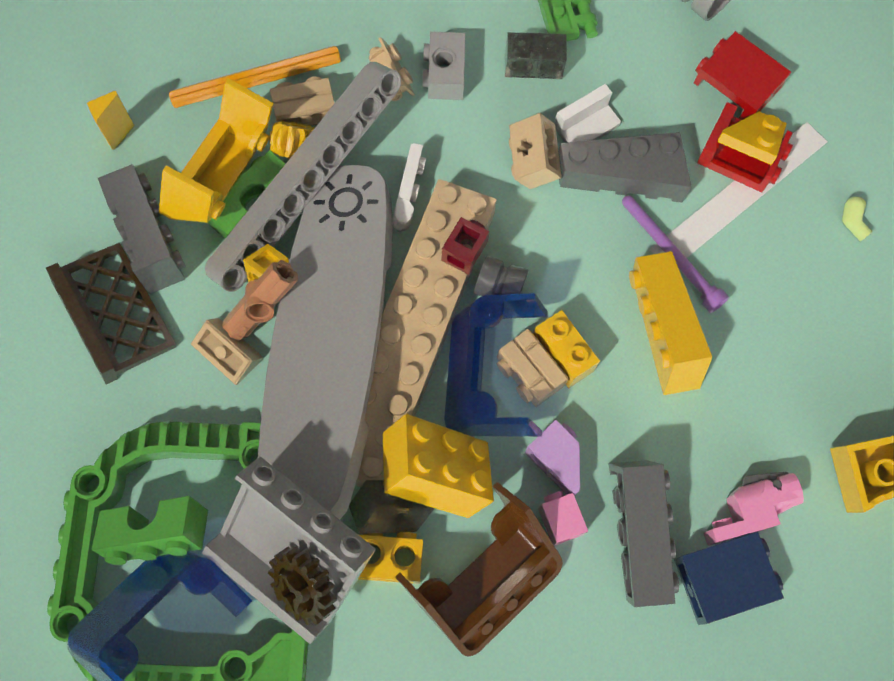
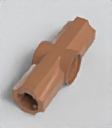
(260, 299)

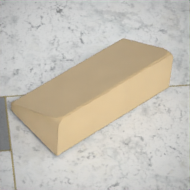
(227, 354)

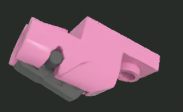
(756, 505)

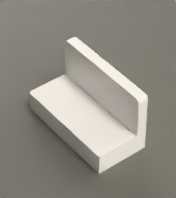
(587, 117)

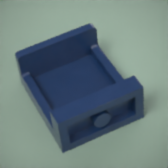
(729, 578)

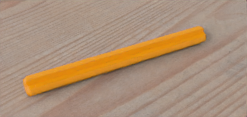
(256, 76)

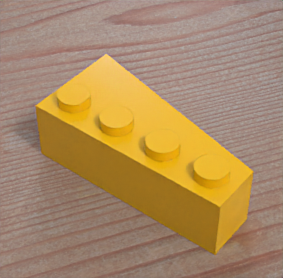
(670, 323)
(865, 473)

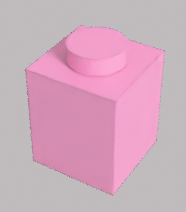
(562, 517)

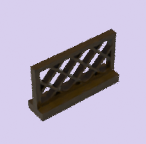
(87, 326)

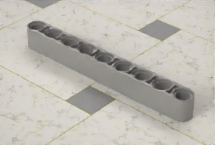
(304, 173)

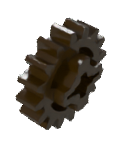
(302, 585)

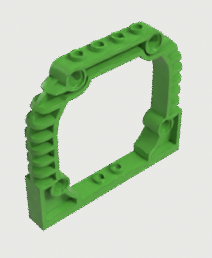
(75, 570)

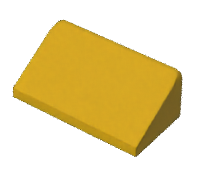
(111, 118)

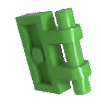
(560, 18)

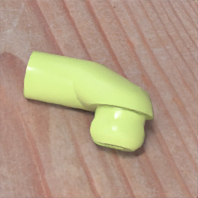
(853, 217)

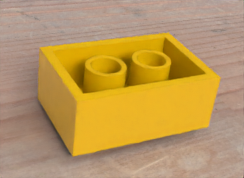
(436, 466)

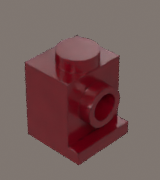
(465, 232)

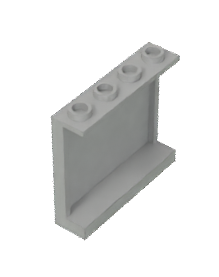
(278, 514)

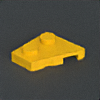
(756, 136)

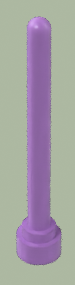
(712, 296)

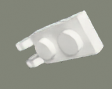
(408, 189)

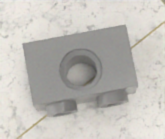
(448, 50)

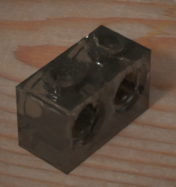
(535, 55)

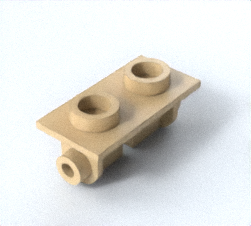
(389, 56)

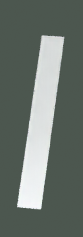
(738, 197)

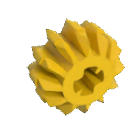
(288, 137)

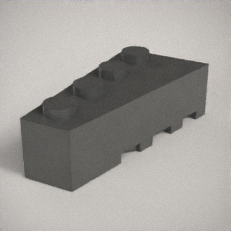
(626, 165)
(141, 230)
(645, 532)

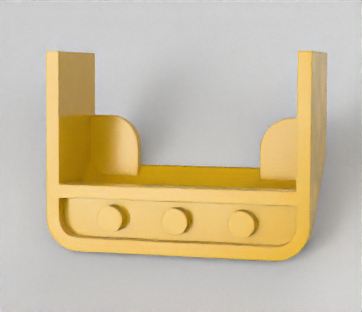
(220, 159)

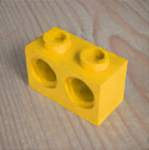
(567, 347)
(386, 567)

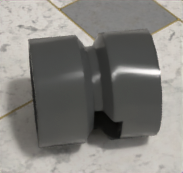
(499, 280)

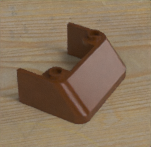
(495, 583)

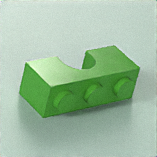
(247, 187)
(127, 535)

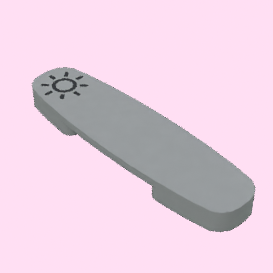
(329, 338)

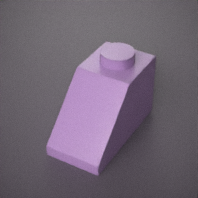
(558, 456)

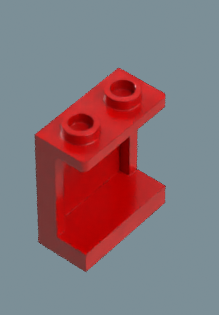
(742, 73)
(736, 164)

